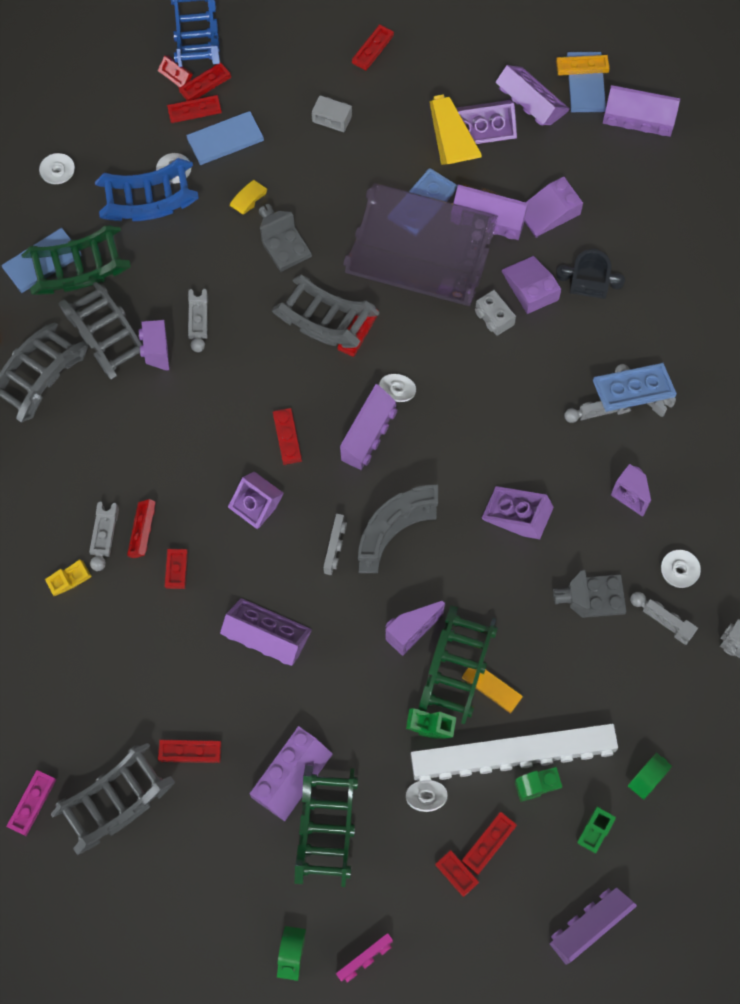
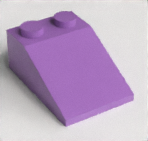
(552, 207)
(532, 284)
(519, 511)
(411, 626)

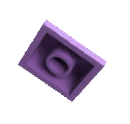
(154, 344)
(633, 490)
(255, 499)

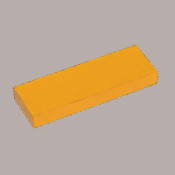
(582, 65)
(494, 689)

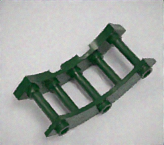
(82, 279)
(441, 654)
(308, 827)

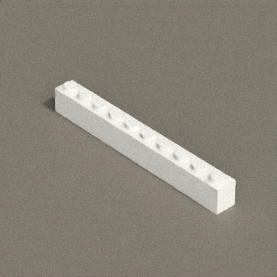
(512, 752)

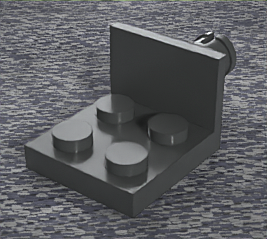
(282, 238)
(593, 595)

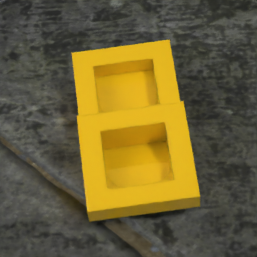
(247, 197)
(69, 578)

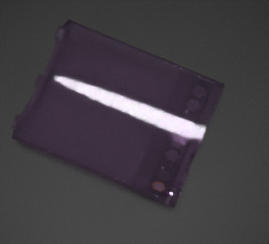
(421, 244)

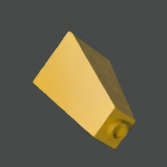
(452, 135)

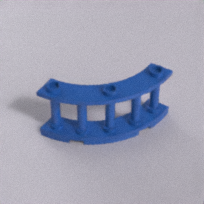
(209, 50)
(152, 209)

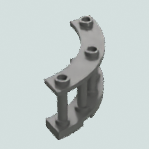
(87, 331)
(319, 331)
(48, 375)
(391, 518)
(126, 814)

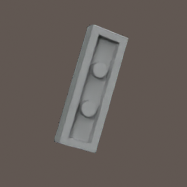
(335, 544)

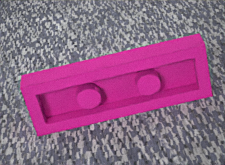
(31, 803)
(365, 959)

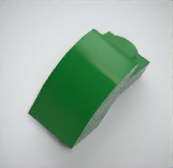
(432, 725)
(650, 776)
(537, 783)
(596, 829)
(291, 953)

